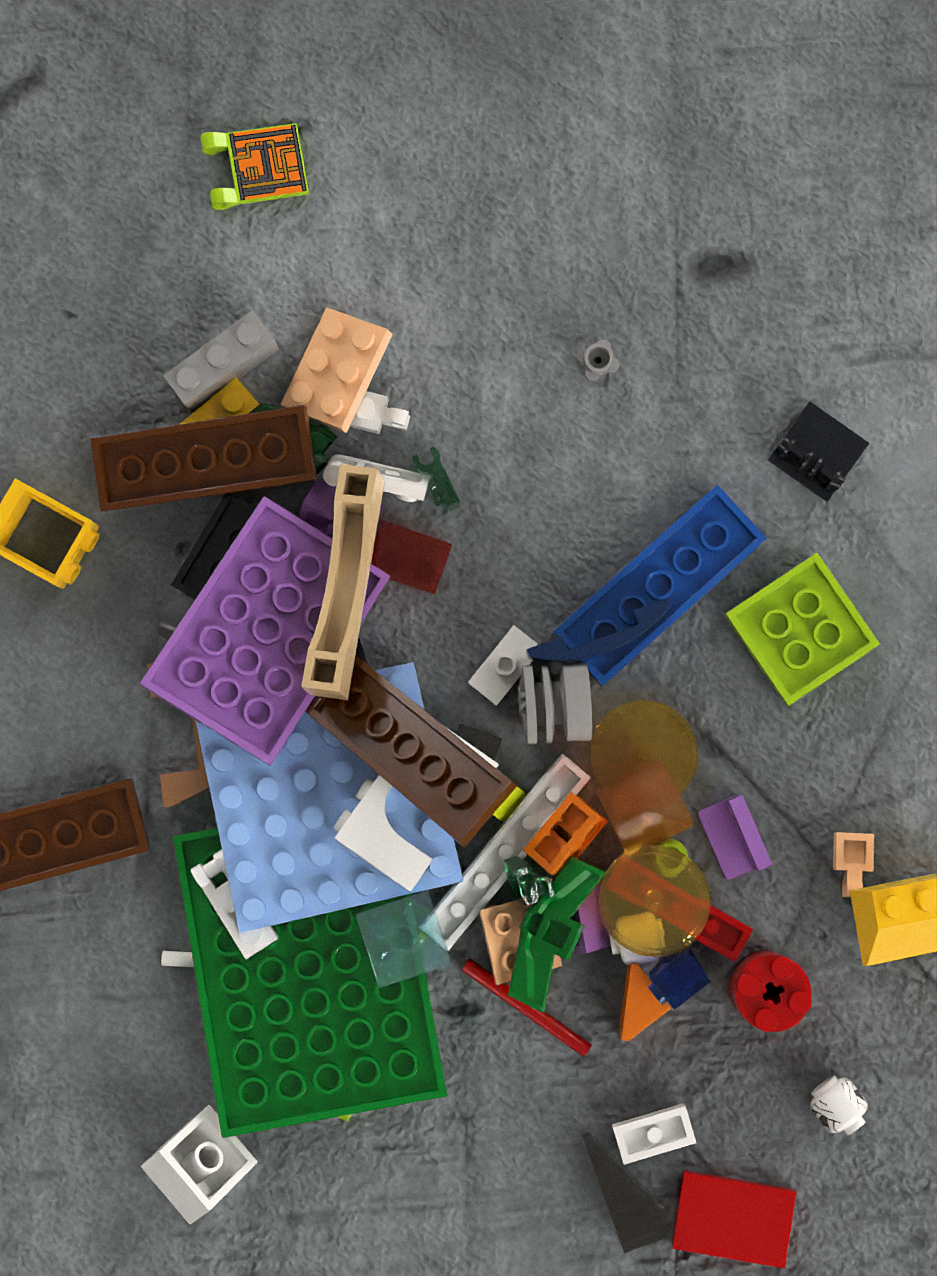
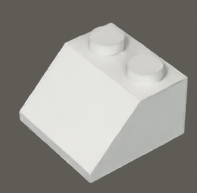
(198, 1165)

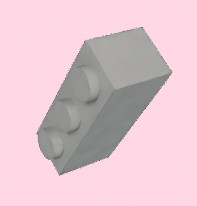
(221, 360)

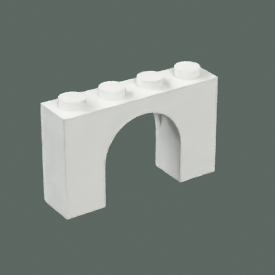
(373, 839)

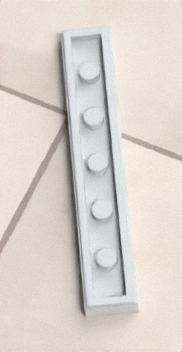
(487, 870)

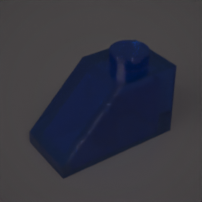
(677, 978)

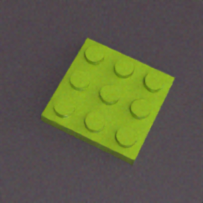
(801, 629)

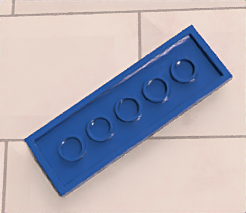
(676, 566)

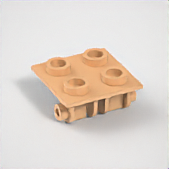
(502, 937)

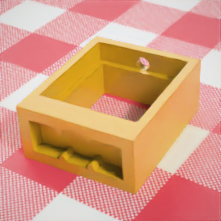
(12, 510)

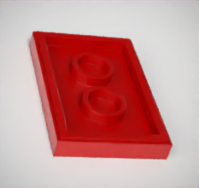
(733, 1219)

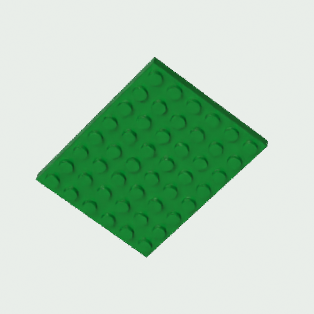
(303, 1020)

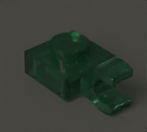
(442, 488)
(524, 881)

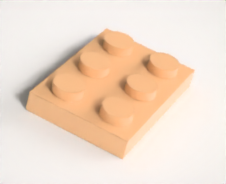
(337, 368)

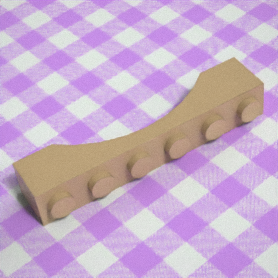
(337, 632)

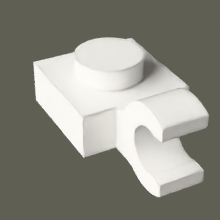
(374, 412)

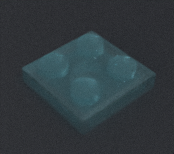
(403, 939)

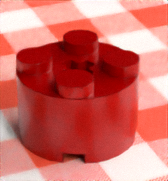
(790, 998)

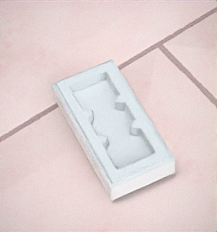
(503, 666)

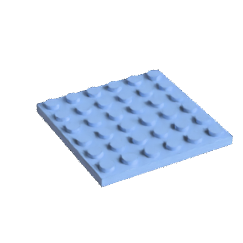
(282, 817)

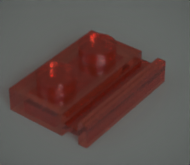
(410, 557)

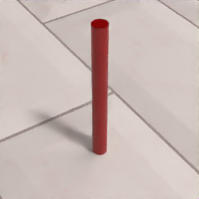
(542, 1019)

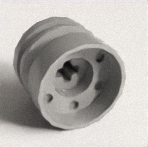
(556, 703)

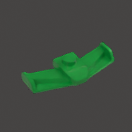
(550, 931)

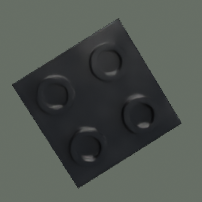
(818, 451)

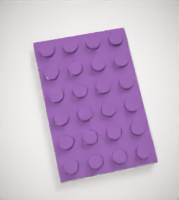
(249, 631)

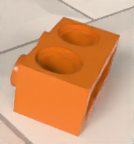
(565, 834)

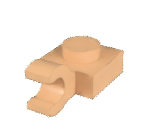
(853, 855)

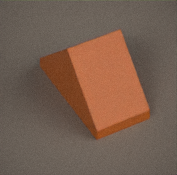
(638, 1004)

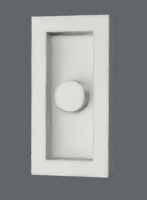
(654, 1133)

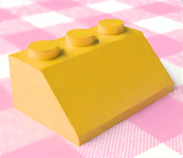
(896, 919)

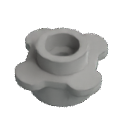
(602, 350)

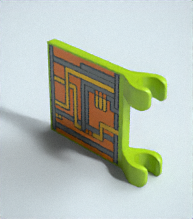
(263, 164)

